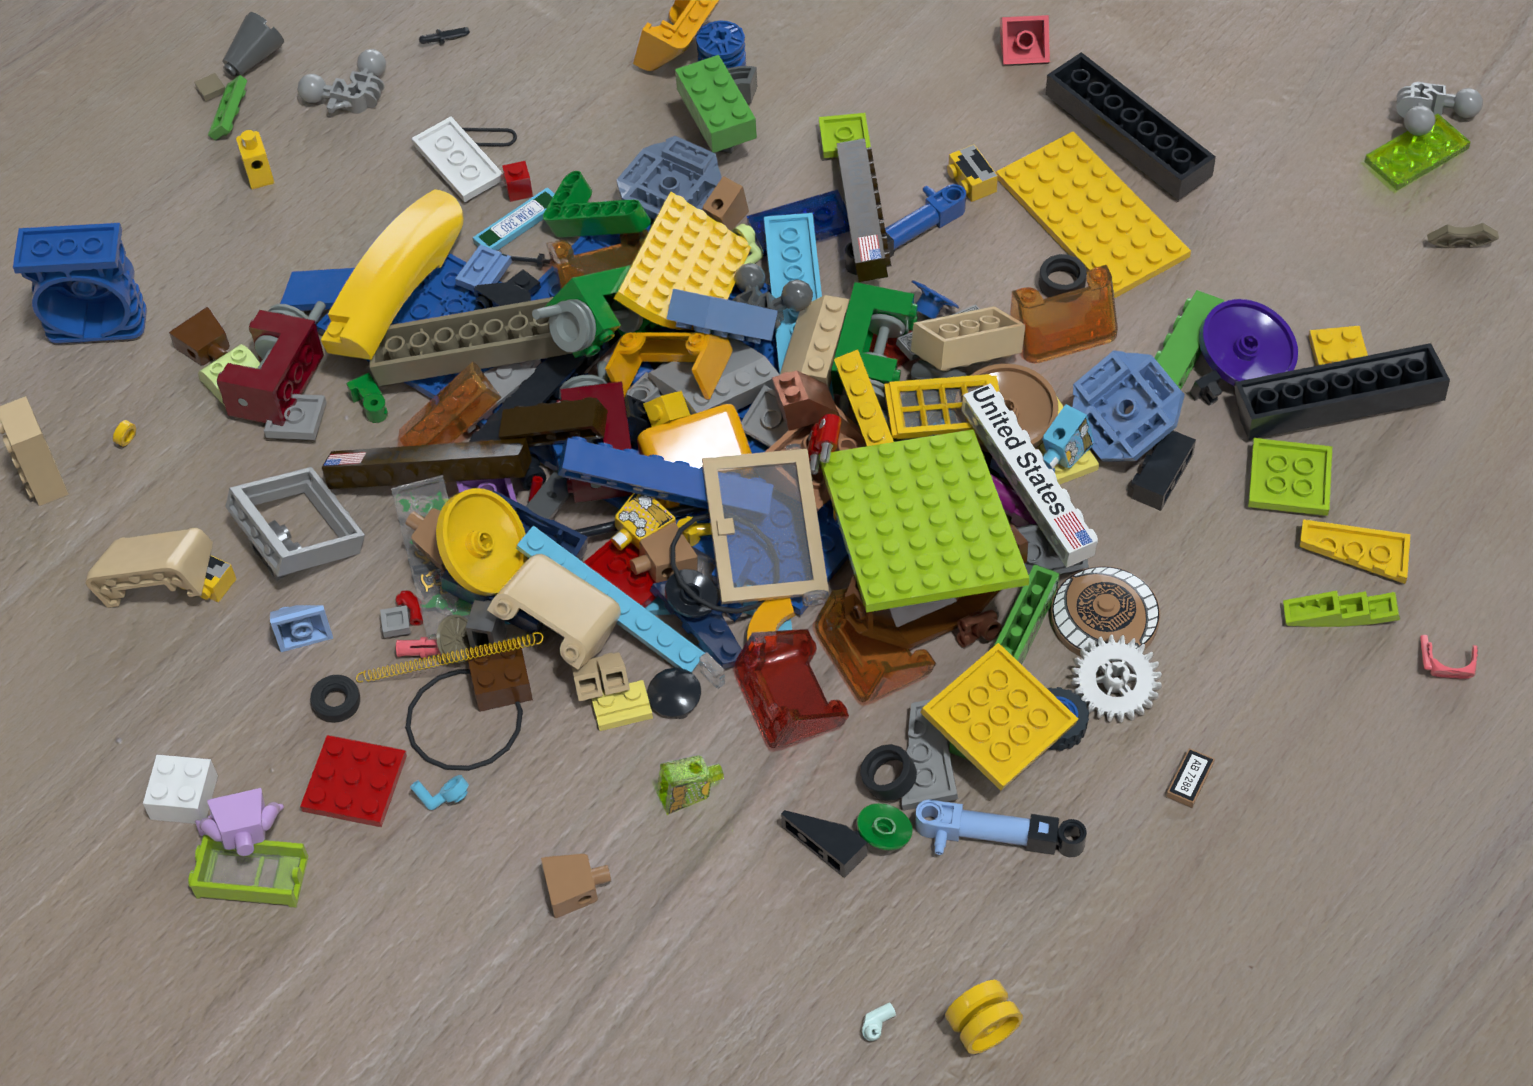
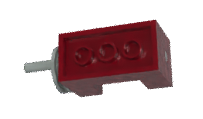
(288, 357)
(616, 429)

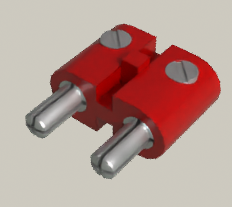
(823, 440)

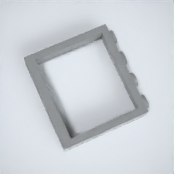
(241, 506)

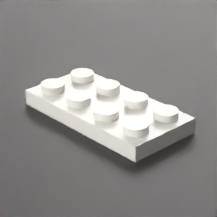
(457, 159)

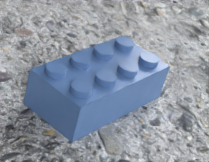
(721, 316)

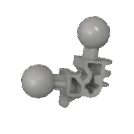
(355, 97)
(1424, 100)

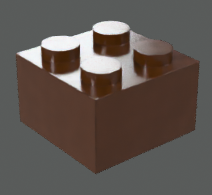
(499, 677)

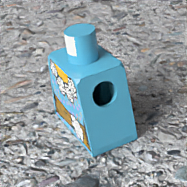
(1067, 438)

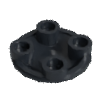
(674, 692)

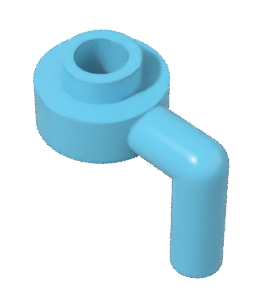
(453, 790)

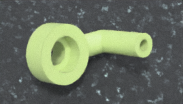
(749, 234)

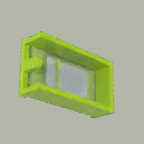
(265, 876)

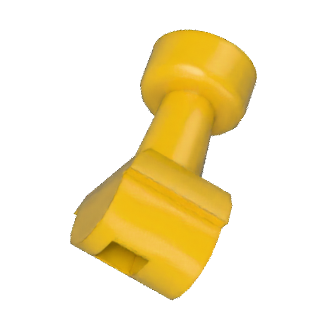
(694, 531)

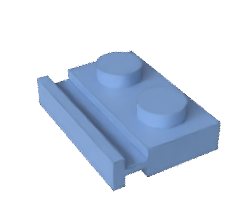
(483, 267)

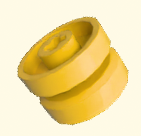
(983, 1016)

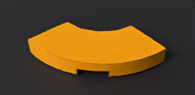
(771, 615)

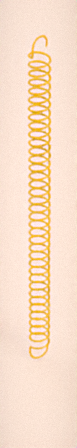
(505, 646)

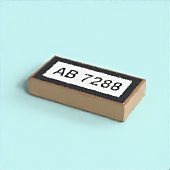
(1190, 777)

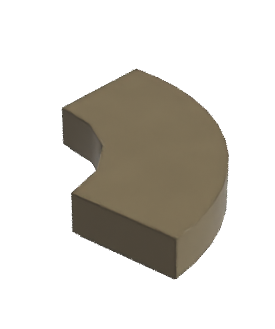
(1474, 236)

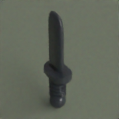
(443, 35)

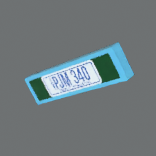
(515, 222)

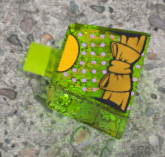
(686, 782)

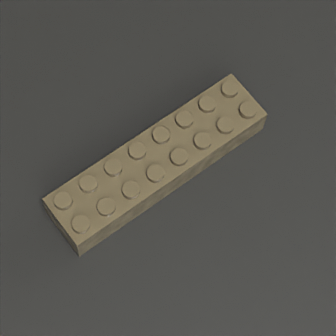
(454, 341)

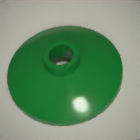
(884, 826)

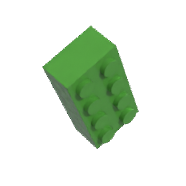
(716, 103)

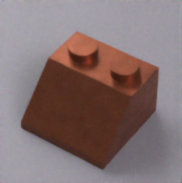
(802, 399)

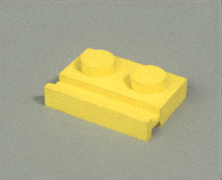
(622, 707)

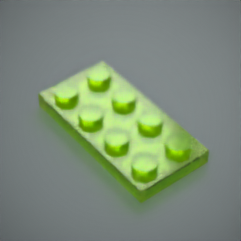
(1413, 156)

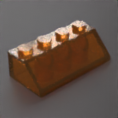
(451, 410)

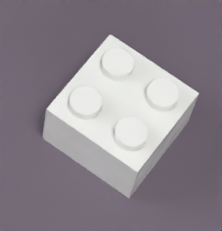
(180, 789)

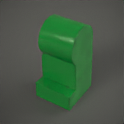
(368, 393)

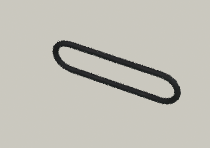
(494, 130)

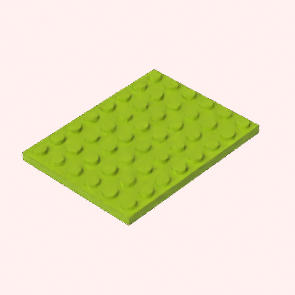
(922, 521)

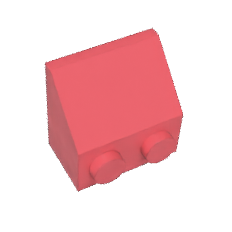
(1025, 39)

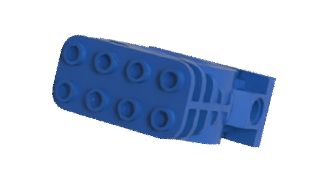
(81, 282)

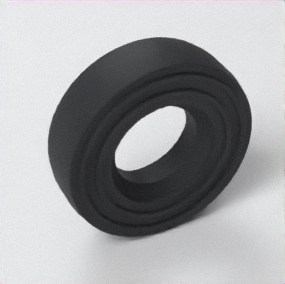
(337, 713)

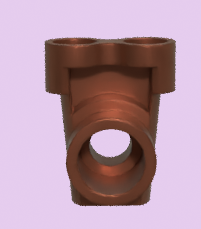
(978, 625)

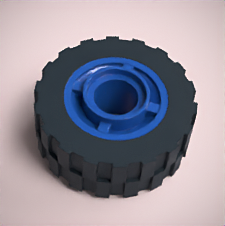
(1078, 708)

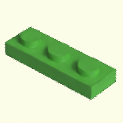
(228, 108)

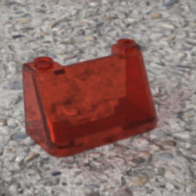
(784, 689)

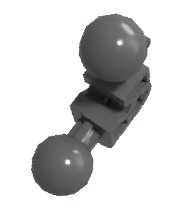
(750, 280)

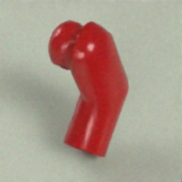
(411, 600)

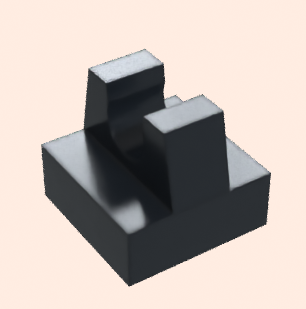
(1207, 388)

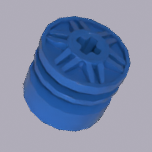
(722, 39)

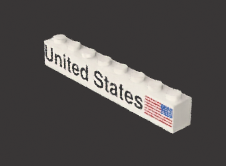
(1029, 475)

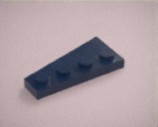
(710, 630)

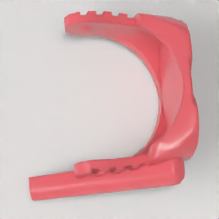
(1439, 670)

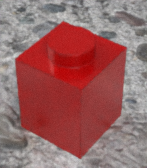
(517, 181)

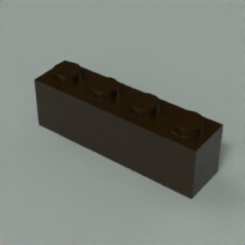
(554, 422)

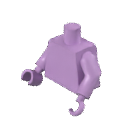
(239, 820)

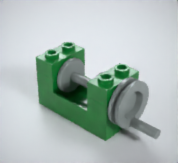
(871, 312)
(588, 315)

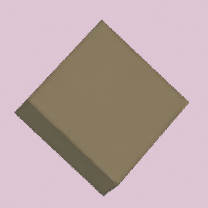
(210, 87)

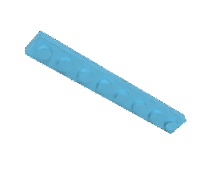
(633, 616)

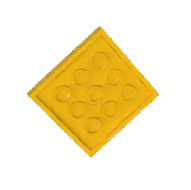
(999, 716)

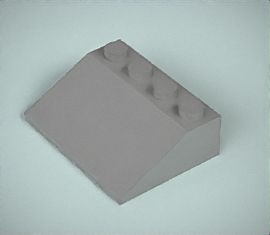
(738, 385)

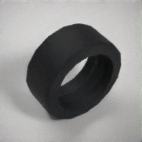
(1061, 262)
(878, 757)

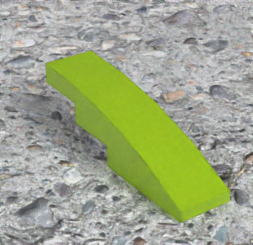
(1340, 611)

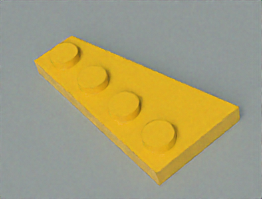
(1365, 548)

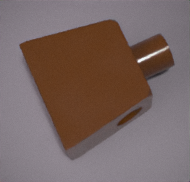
(200, 338)

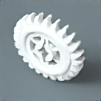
(1100, 658)

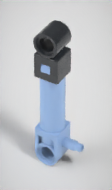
(1037, 833)

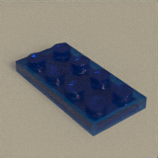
(828, 212)

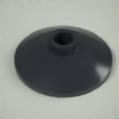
(699, 584)

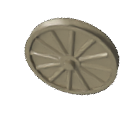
(453, 637)

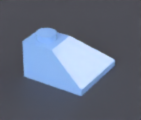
(300, 626)

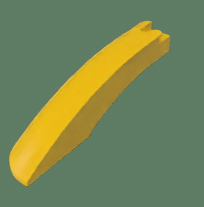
(390, 273)

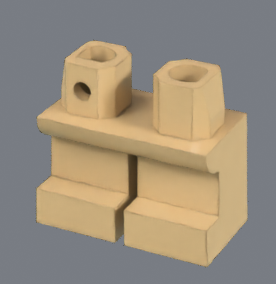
(606, 669)

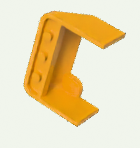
(706, 350)

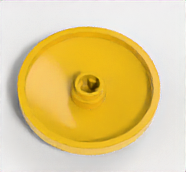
(479, 540)

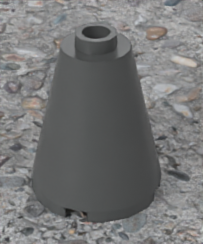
(251, 45)

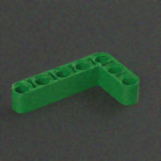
(572, 216)

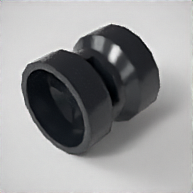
(533, 470)

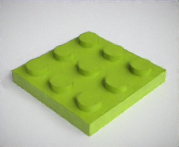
(1290, 476)

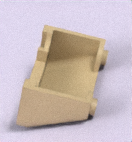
(151, 560)
(563, 604)

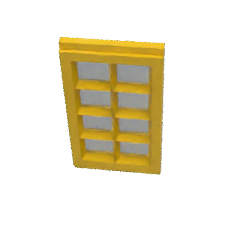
(931, 405)

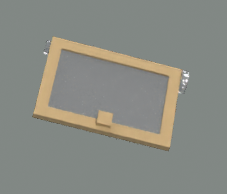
(765, 527)

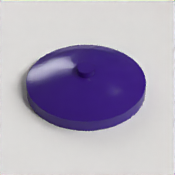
(1247, 341)

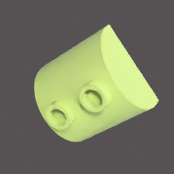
(240, 355)

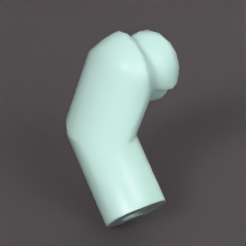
(873, 1021)

